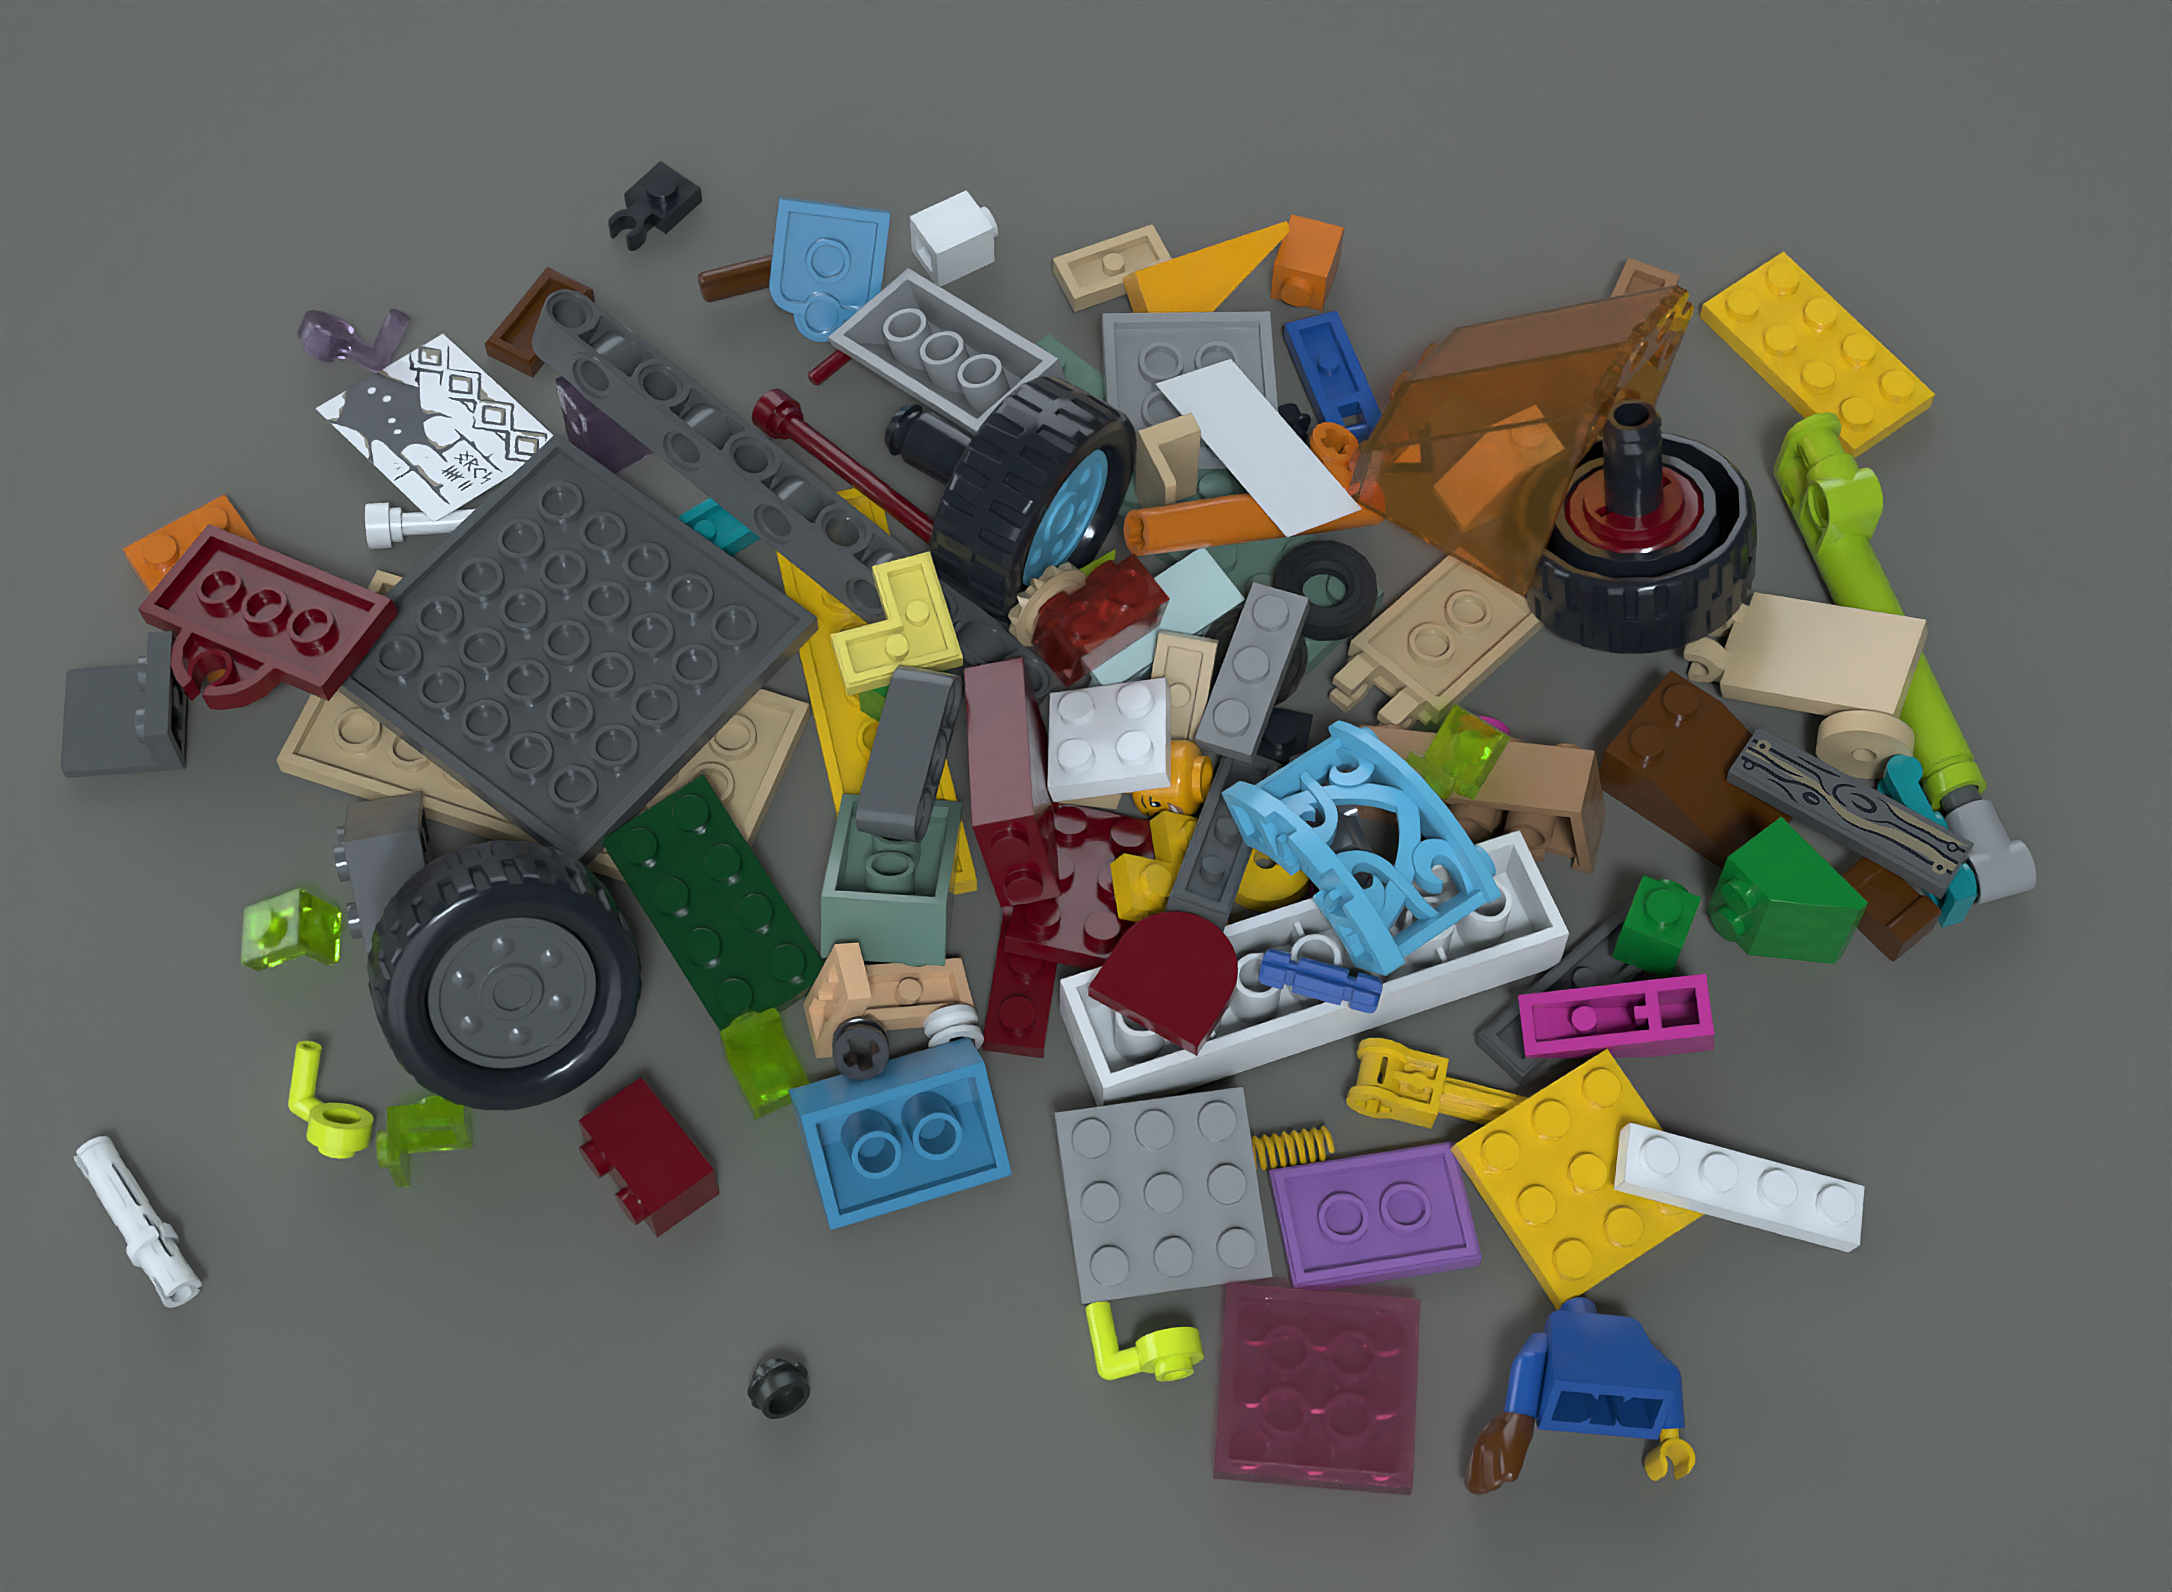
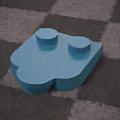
(826, 262)

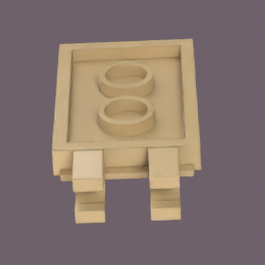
(1435, 645)

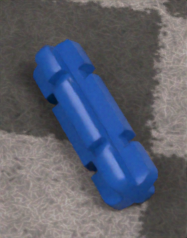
(1320, 980)

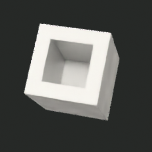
(953, 238)

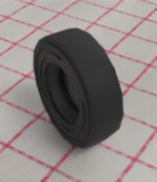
(1338, 561)

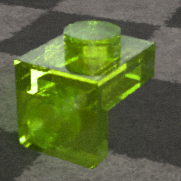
(1460, 754)
(290, 928)
(761, 1061)
(421, 1127)

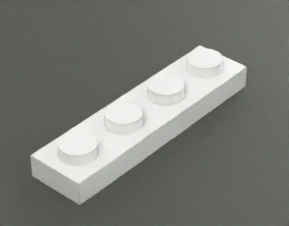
(1739, 1187)

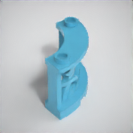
(1273, 822)

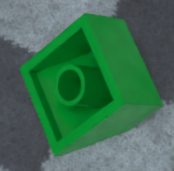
(1785, 900)

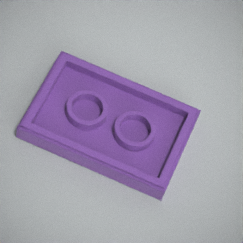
(1374, 1218)

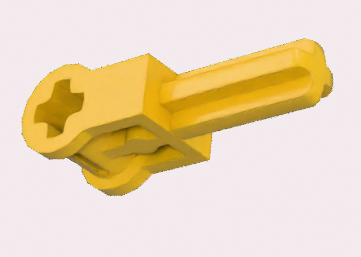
(1417, 1088)

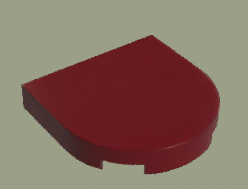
(1170, 977)

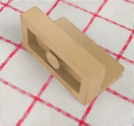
(1167, 461)

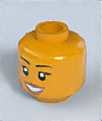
(1189, 783)

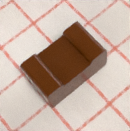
(1895, 911)

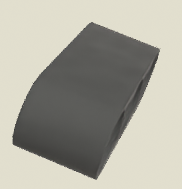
(909, 753)

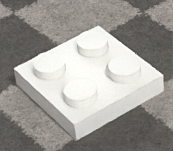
(1109, 740)

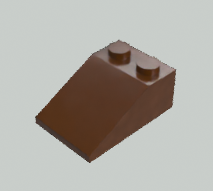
(1675, 770)

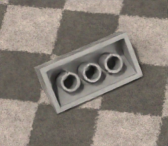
(941, 350)

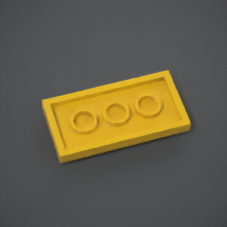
(1816, 353)

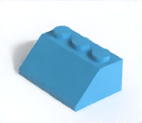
(902, 1135)

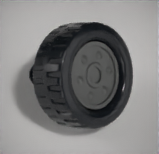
(503, 975)

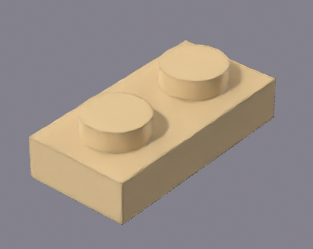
(1097, 271)
(1189, 669)

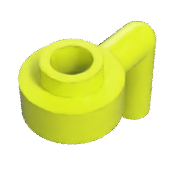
(332, 1127)
(1164, 1352)

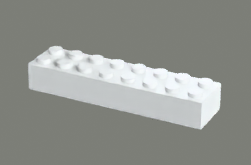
(1263, 1023)

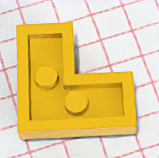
(1144, 883)

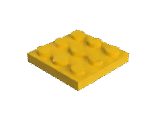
(1552, 1180)

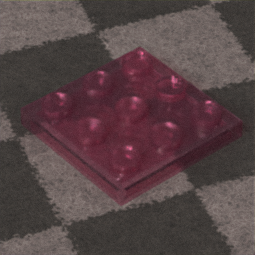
(1318, 1389)

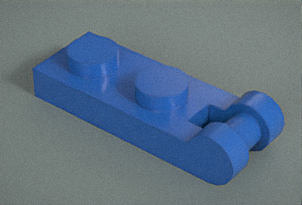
(1332, 372)

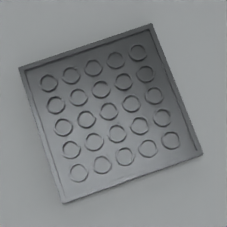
(572, 649)

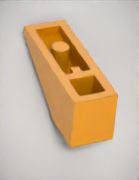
(1203, 277)

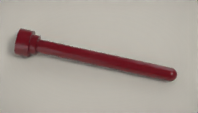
(782, 418)

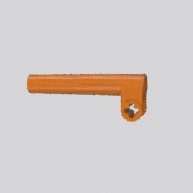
(1238, 516)

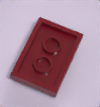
(1084, 921)

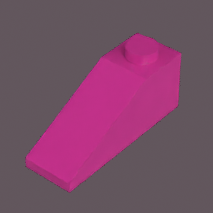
(1625, 1018)

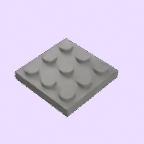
(1161, 346)
(1162, 1195)

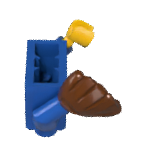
(1590, 1379)

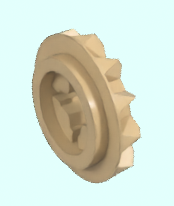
(1054, 580)

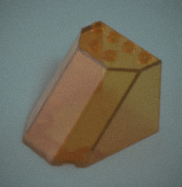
(1500, 418)

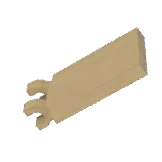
(1811, 656)

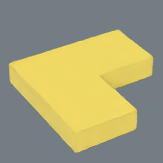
(914, 632)

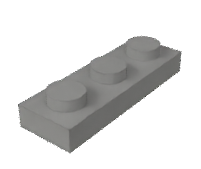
(1252, 672)

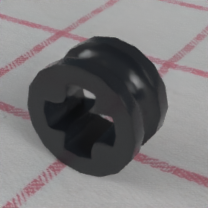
(851, 1065)

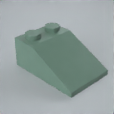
(891, 890)

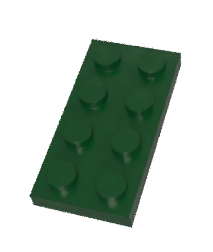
(714, 905)

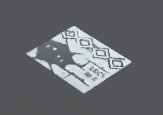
(437, 427)

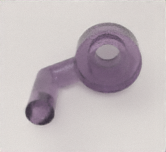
(332, 338)

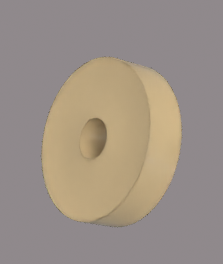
(1863, 742)

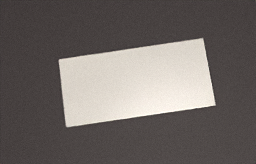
(1259, 448)

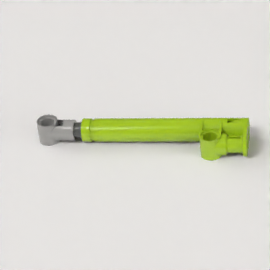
(1837, 516)

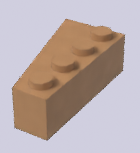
(1533, 788)

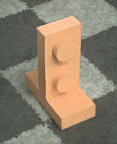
(888, 993)

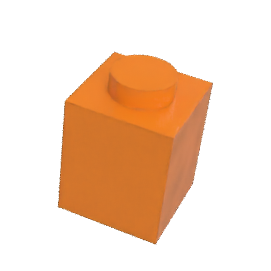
(1307, 263)

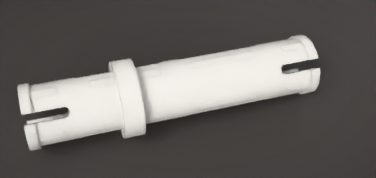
(148, 1239)

